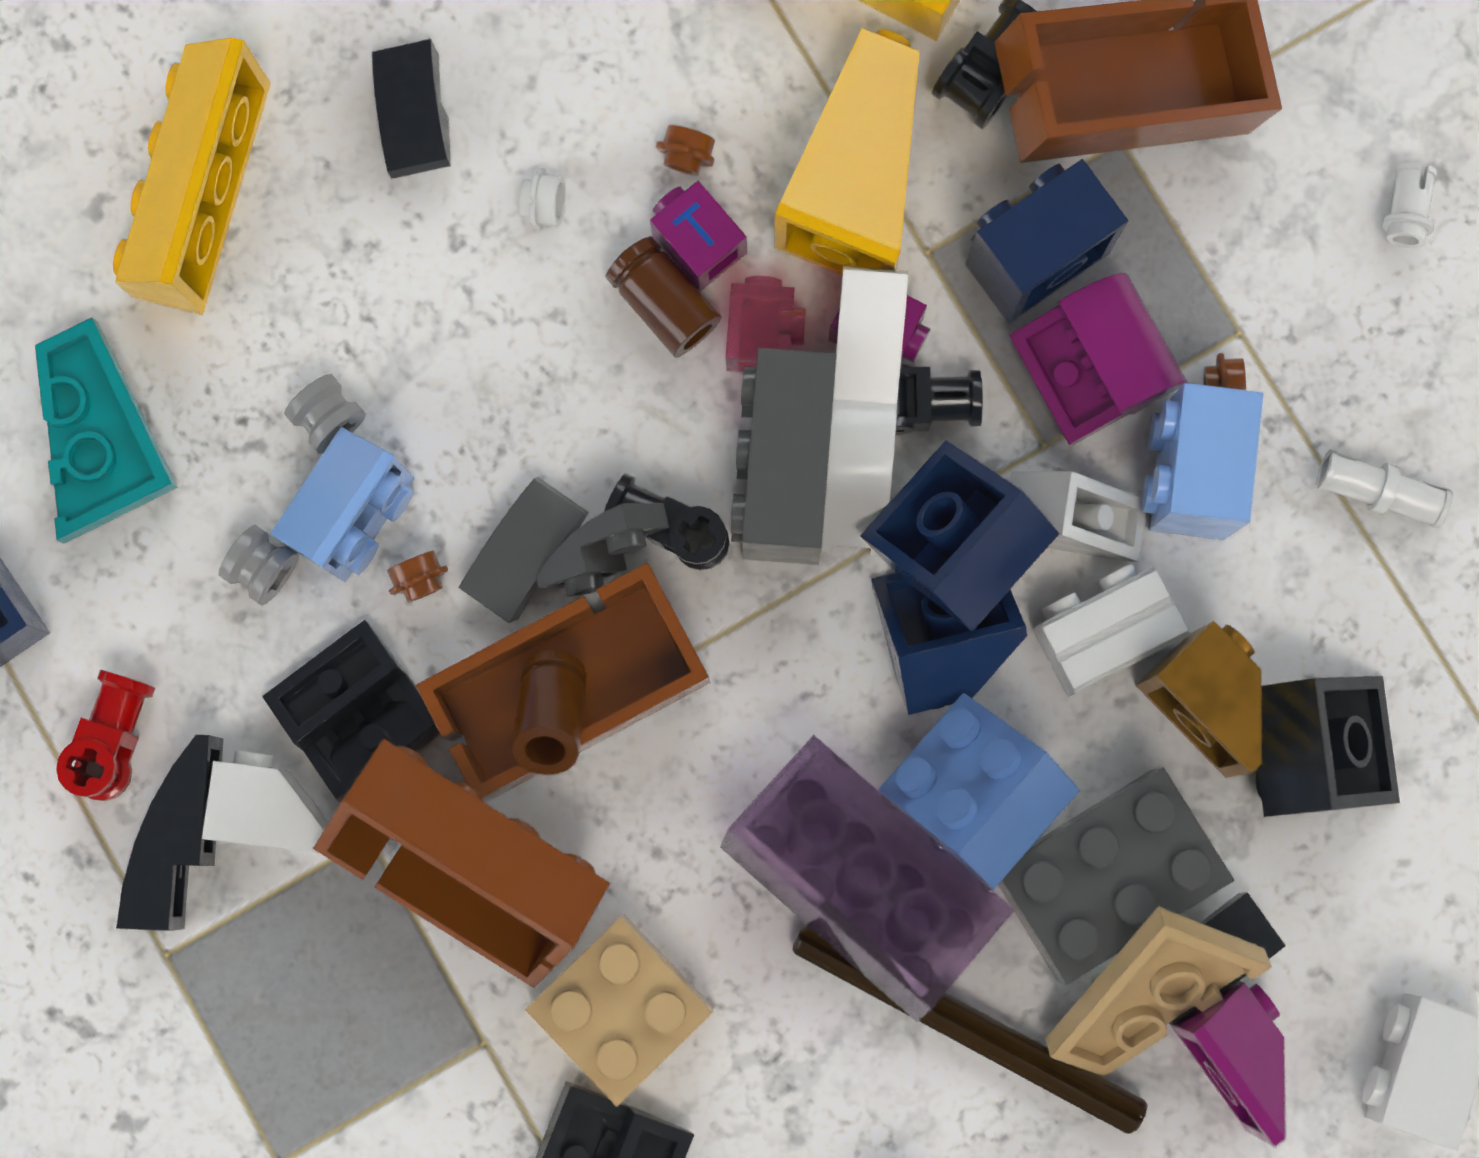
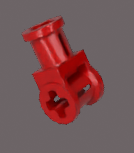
(105, 740)

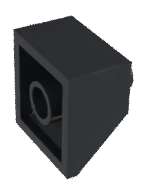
(1325, 746)

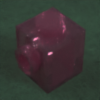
(761, 317)

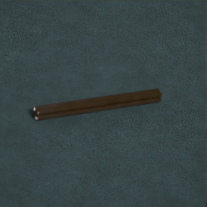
(996, 1043)

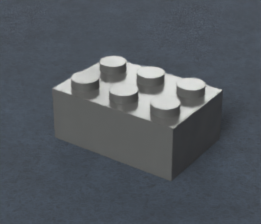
(784, 455)
(1108, 870)

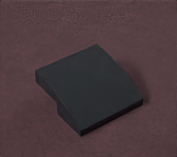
(347, 704)
(593, 1127)

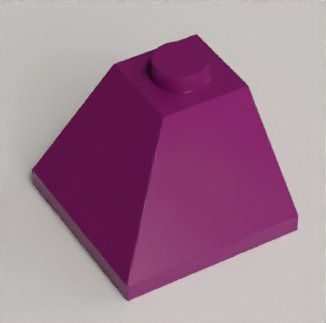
(1242, 1057)

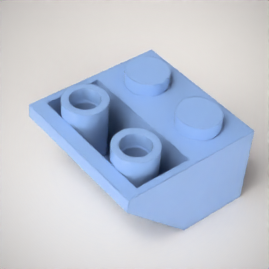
(345, 505)

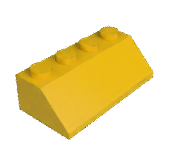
(192, 175)

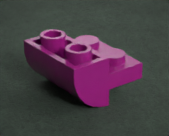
(1098, 357)

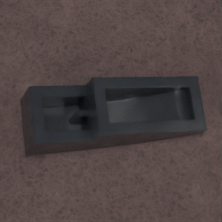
(170, 843)

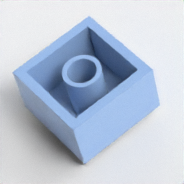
(1203, 461)

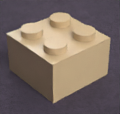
(620, 1009)

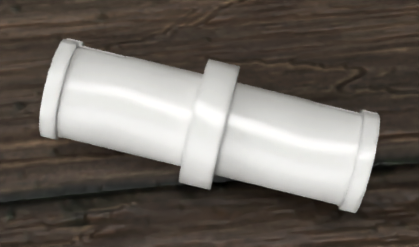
(1384, 488)

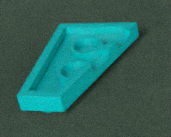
(97, 435)

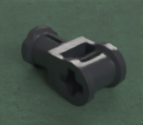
(974, 72)
(936, 399)
(680, 520)

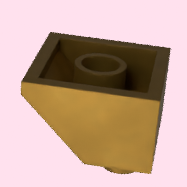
(1212, 696)

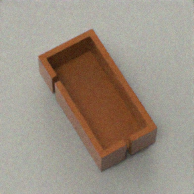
(1126, 81)
(633, 665)
(463, 864)

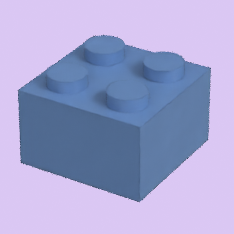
(980, 789)

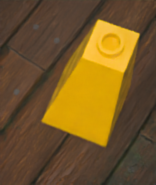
(854, 171)

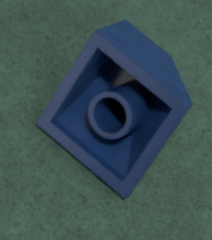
(934, 652)

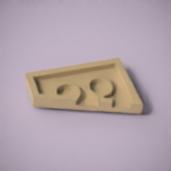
(1148, 984)

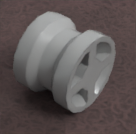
(323, 411)
(258, 565)

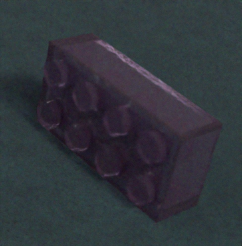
(865, 878)

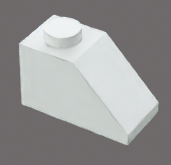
(1086, 513)
(260, 806)

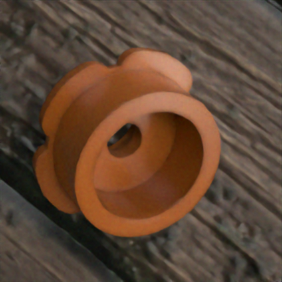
(686, 149)
(1226, 373)
(417, 576)

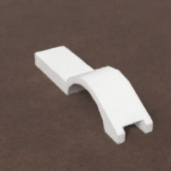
(864, 403)

